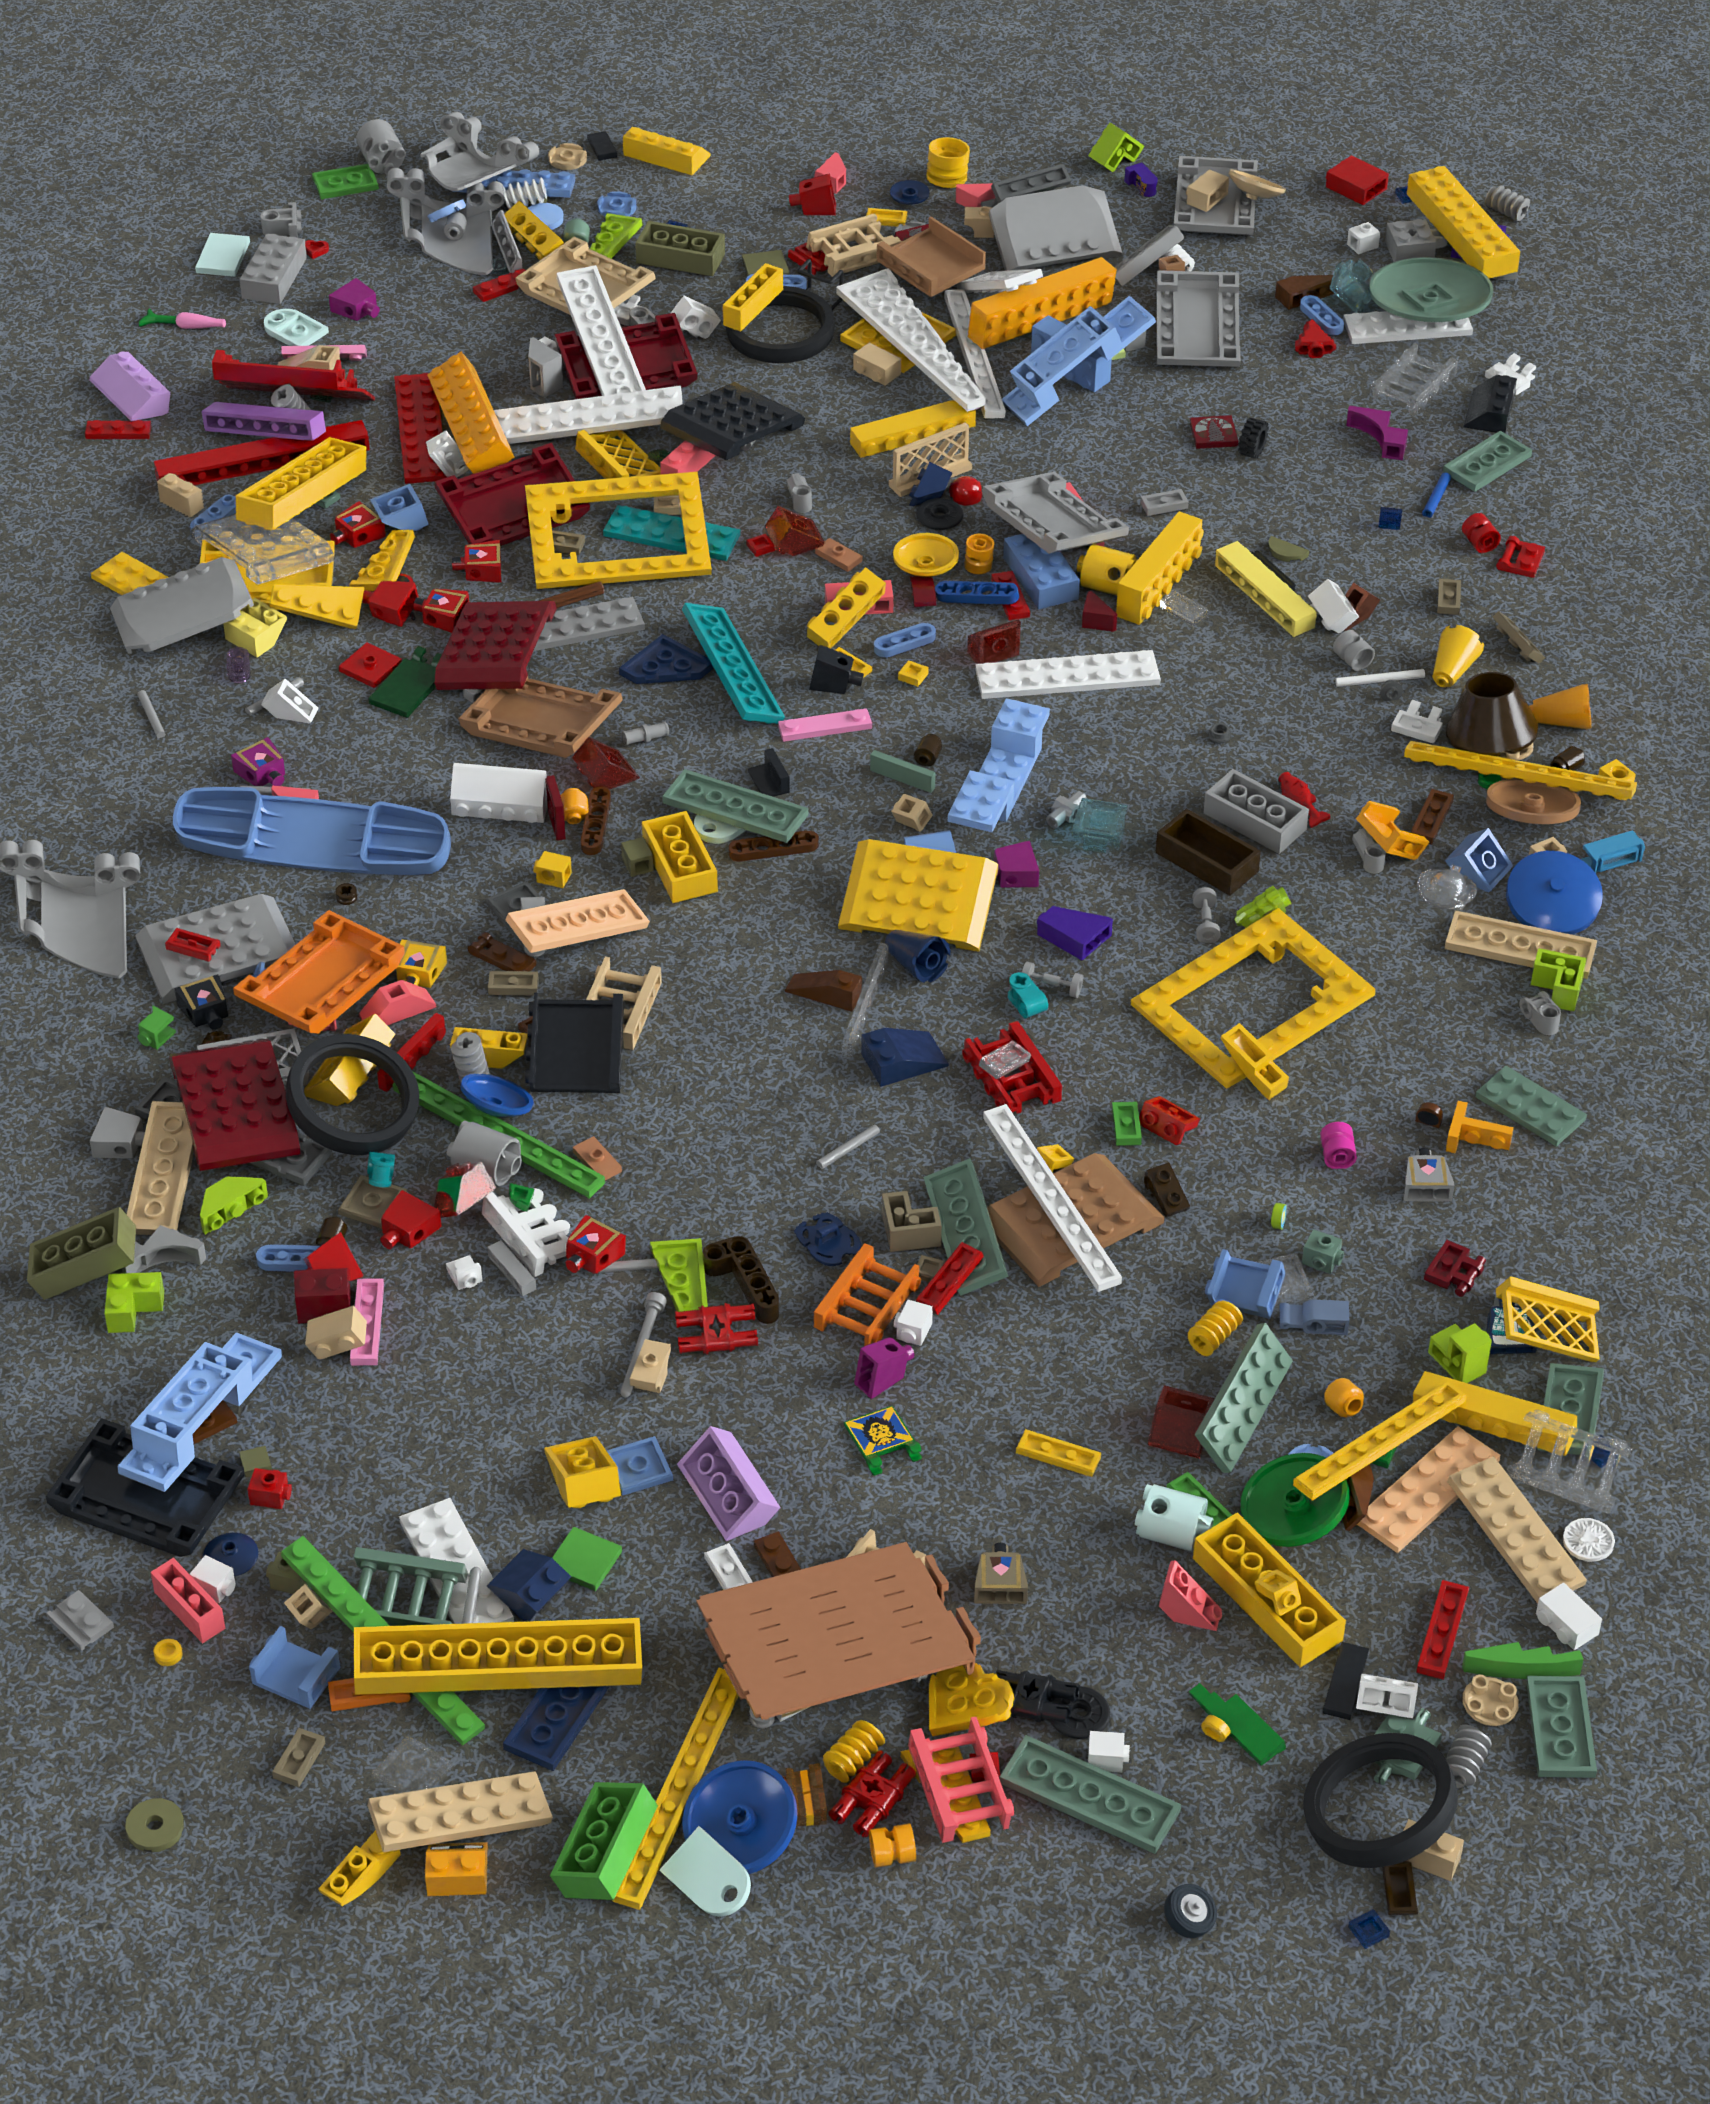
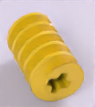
(1214, 1327)
(853, 1750)

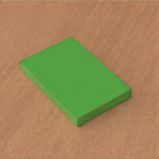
(345, 181)

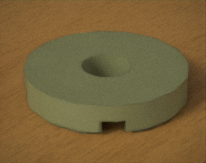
(154, 1810)

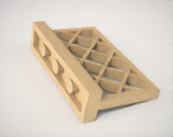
(956, 463)

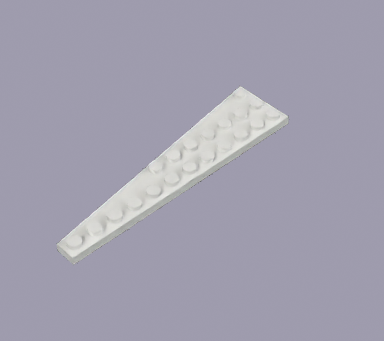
(896, 318)

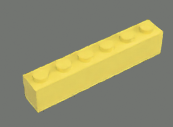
(1265, 588)

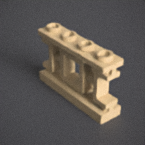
(850, 257)

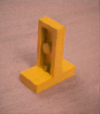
(1476, 1131)

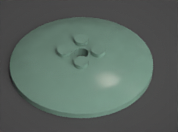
(1431, 289)

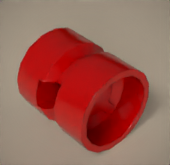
(1481, 533)

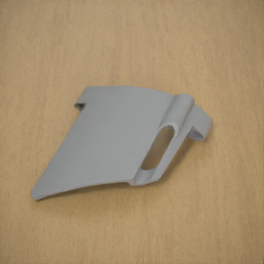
(467, 163)
(471, 252)
(79, 914)

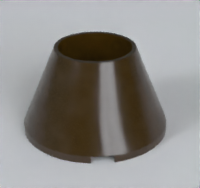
(1491, 716)

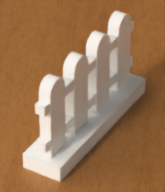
(517, 1231)

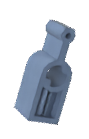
(1316, 1316)

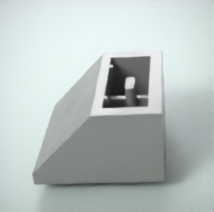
(544, 368)

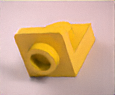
(1055, 1156)
(1281, 1590)

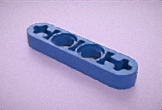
(1001, 592)

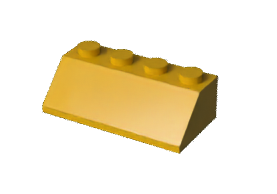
(663, 151)
(342, 1075)

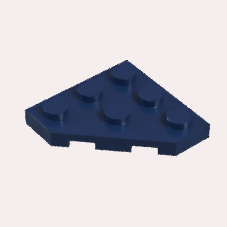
(665, 662)

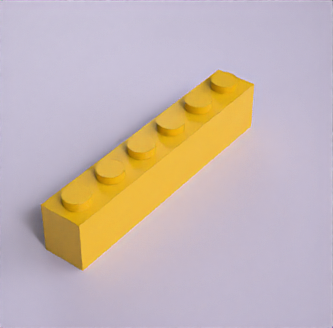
(908, 427)
(1496, 1412)

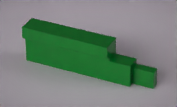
(1245, 1724)

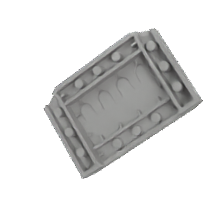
(1054, 228)
(181, 605)

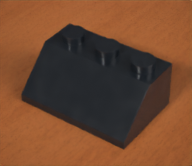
(1491, 404)

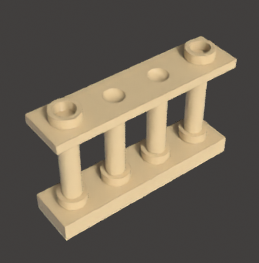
(643, 999)

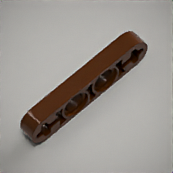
(596, 821)
(773, 845)

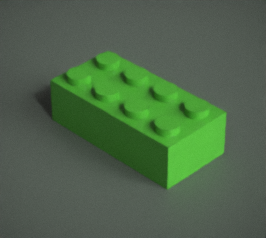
(604, 1840)

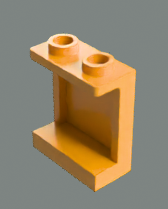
(1379, 823)

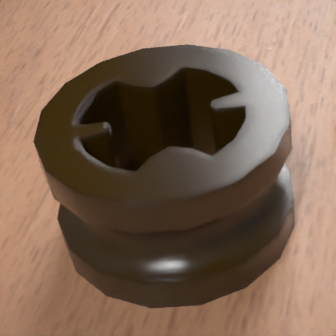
(346, 899)

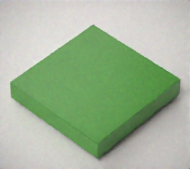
(587, 1557)

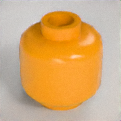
(575, 805)
(1344, 1397)

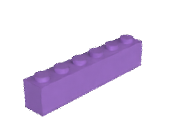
(264, 421)

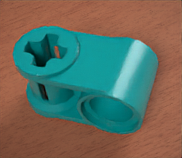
(1026, 995)
(380, 1169)

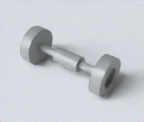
(1207, 931)
(1075, 985)

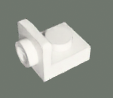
(464, 1272)

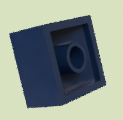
(529, 1583)

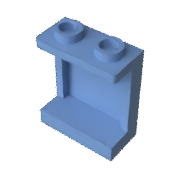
(1246, 1284)

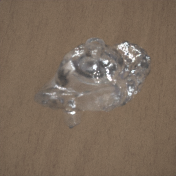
(1446, 888)

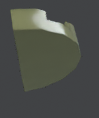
(1286, 551)

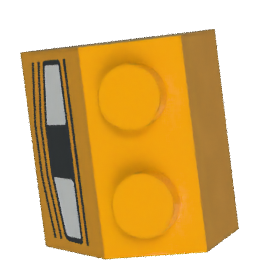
(456, 1869)

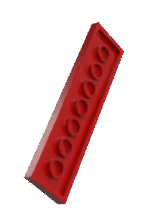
(418, 423)

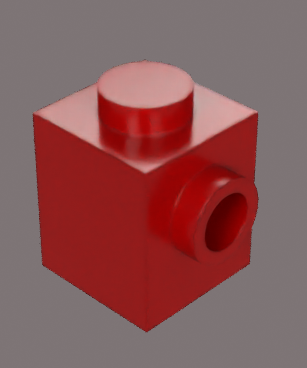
(269, 1488)

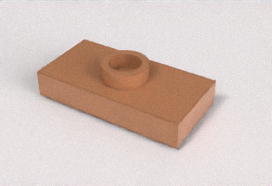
(839, 555)
(597, 1158)

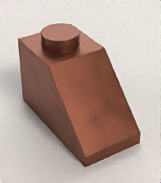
(1362, 602)

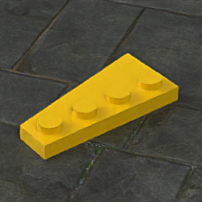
(387, 562)
(323, 603)
(967, 1831)

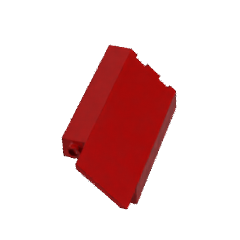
(270, 377)

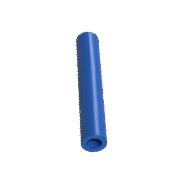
(1436, 495)

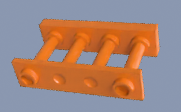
(852, 1279)

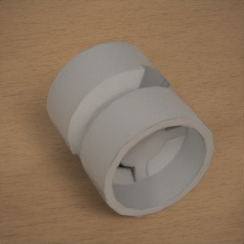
(1353, 650)

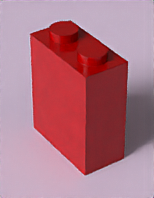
(1357, 180)

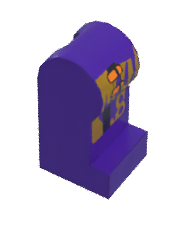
(1142, 179)

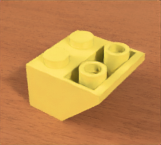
(255, 628)

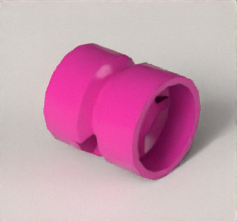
(1338, 1145)

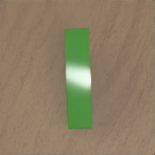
(1512, 1662)

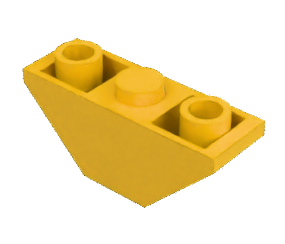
(498, 1046)

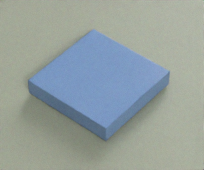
(640, 1465)

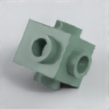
(1322, 1251)

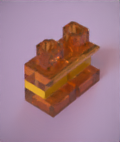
(809, 1795)

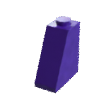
(1074, 930)

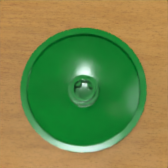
(1282, 1511)

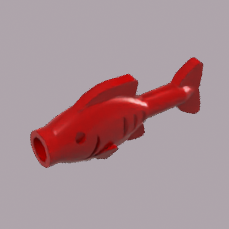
(1299, 792)

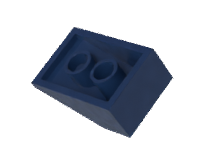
(900, 1054)

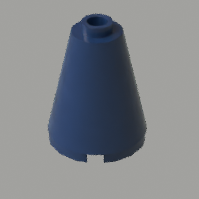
(919, 953)

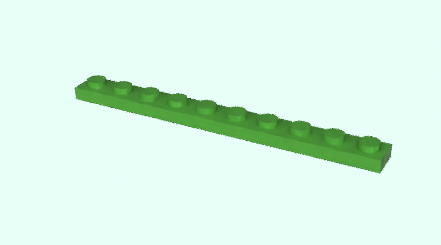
(532, 1150)
(356, 1612)

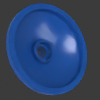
(496, 1095)

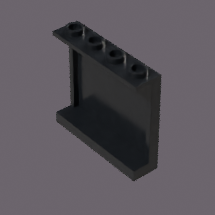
(575, 1045)

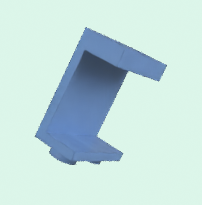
(293, 1670)

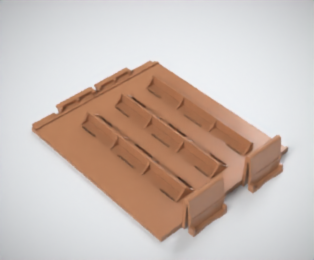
(837, 1630)

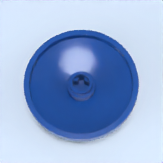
(1554, 892)
(745, 1811)

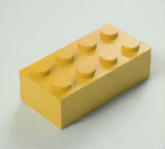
(680, 857)

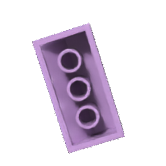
(131, 387)
(727, 1484)

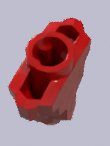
(1314, 341)

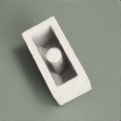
(1333, 606)
(1568, 1616)

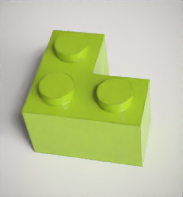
(1113, 146)
(1560, 973)
(131, 1294)
(1461, 1352)

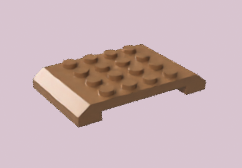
(539, 716)
(1101, 1196)

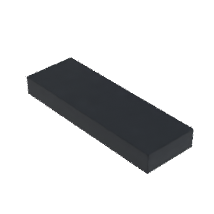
(1345, 1680)

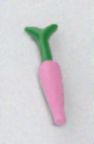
(183, 320)

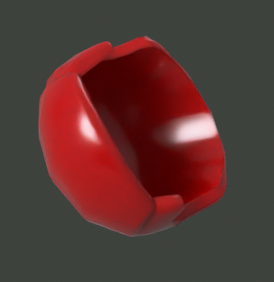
(966, 490)

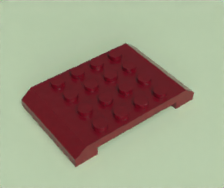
(655, 347)
(494, 501)
(492, 645)
(235, 1104)

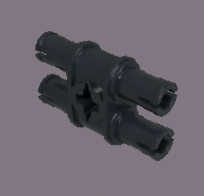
(1034, 1695)

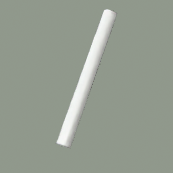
(1381, 677)

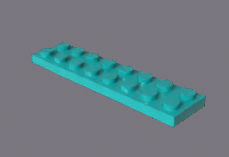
(733, 663)

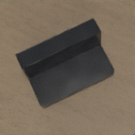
(771, 776)

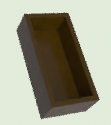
(1208, 852)

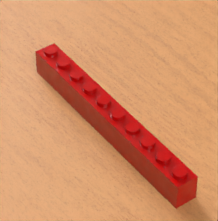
(252, 456)

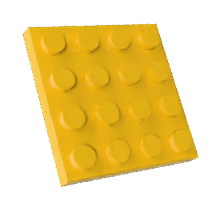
(865, 333)

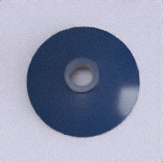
(909, 192)
(242, 1556)

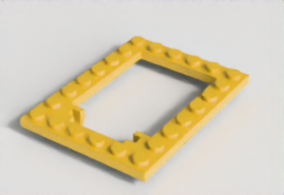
(554, 572)
(1341, 992)

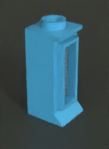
(1614, 851)

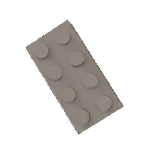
(273, 268)
(1256, 811)

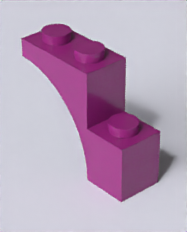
(1376, 423)

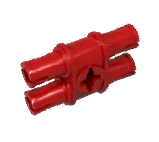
(708, 1339)
(872, 1793)

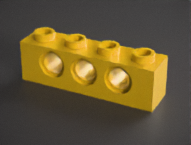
(532, 231)
(828, 635)

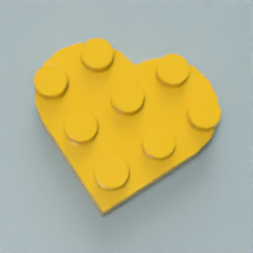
(959, 1696)

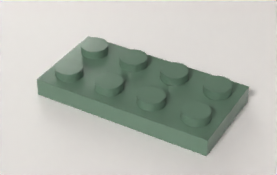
(1487, 461)
(1531, 1105)
(1575, 1392)
(1561, 1726)

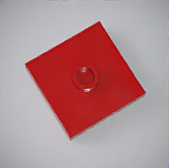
(370, 665)

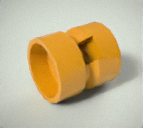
(979, 553)
(892, 1845)

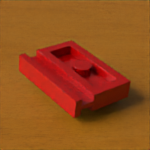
(802, 254)

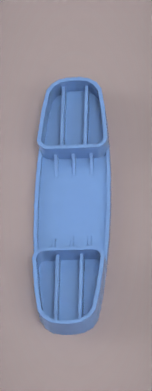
(312, 832)

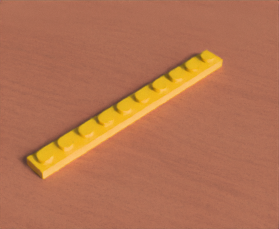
(1527, 771)
(678, 1786)

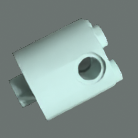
(1172, 1517)

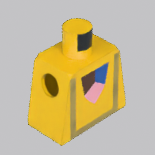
(421, 963)

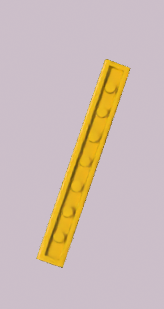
(1379, 1440)

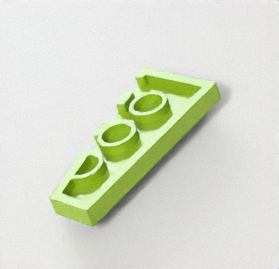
(615, 234)
(682, 1271)

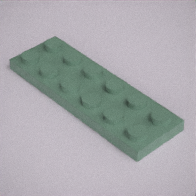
(735, 805)
(966, 1220)
(1243, 1398)
(1090, 1794)

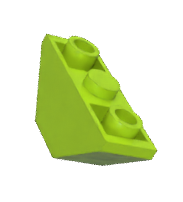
(230, 1199)

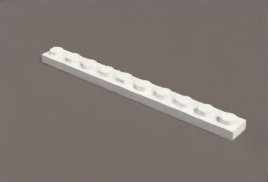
(974, 356)
(1052, 1198)

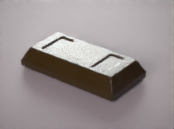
(1400, 1889)

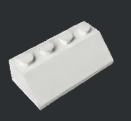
(498, 793)

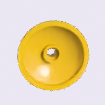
(926, 554)

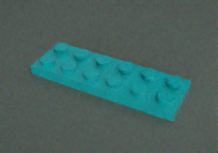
(666, 531)

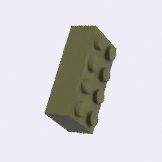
(680, 248)
(81, 1253)

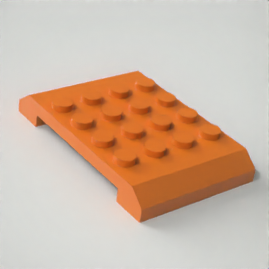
(323, 973)

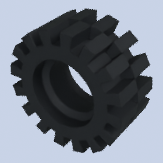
(1253, 438)

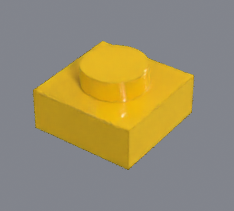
(913, 673)

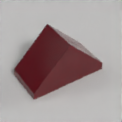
(1098, 614)

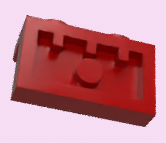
(1167, 1119)

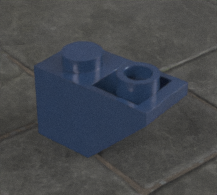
(932, 484)

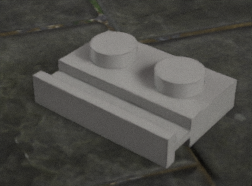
(80, 1620)

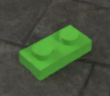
(1126, 1123)

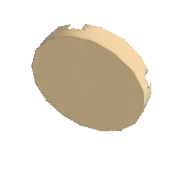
(567, 156)

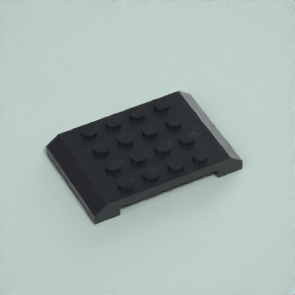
(729, 419)
(166, 1520)

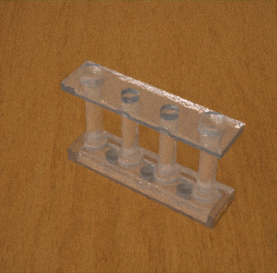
(1424, 393)
(1549, 1479)

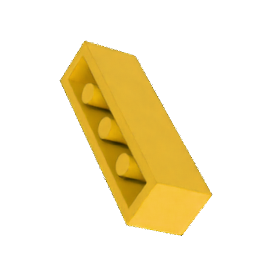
(752, 297)

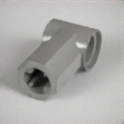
(800, 493)
(1370, 851)

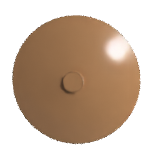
(1532, 802)

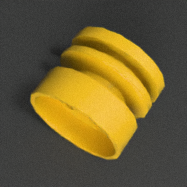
(947, 162)

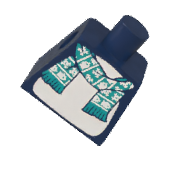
(1496, 1331)

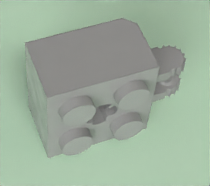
(1412, 239)

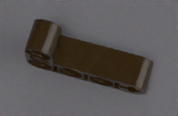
(739, 1257)

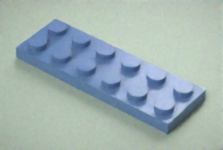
(556, 184)

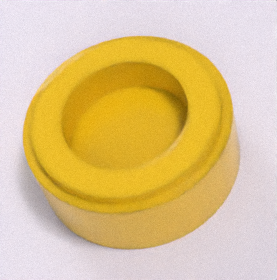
(167, 1652)
(1215, 1728)

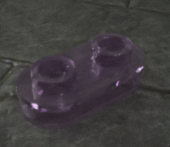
(238, 665)

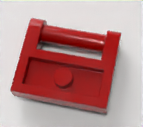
(1528, 558)

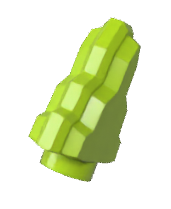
(1262, 905)

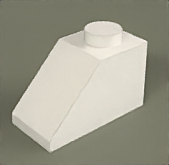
(289, 703)

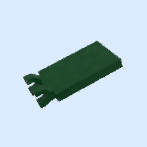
(407, 685)

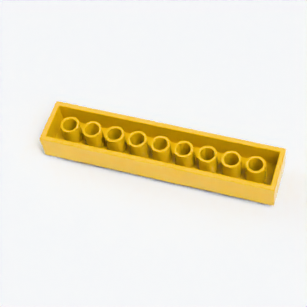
(497, 1656)

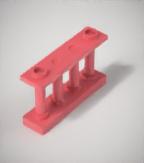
(939, 1797)

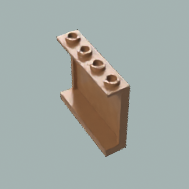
(933, 258)

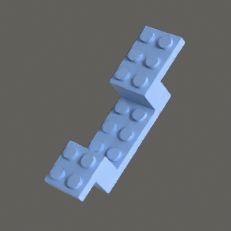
(1067, 349)
(1013, 752)
(165, 1428)

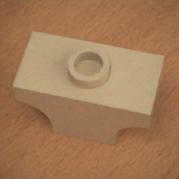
(979, 221)
(651, 1366)

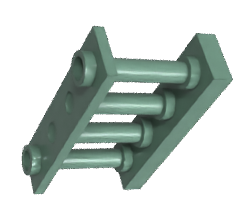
(422, 1569)

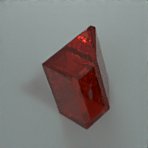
(1177, 1420)

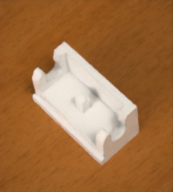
(446, 454)

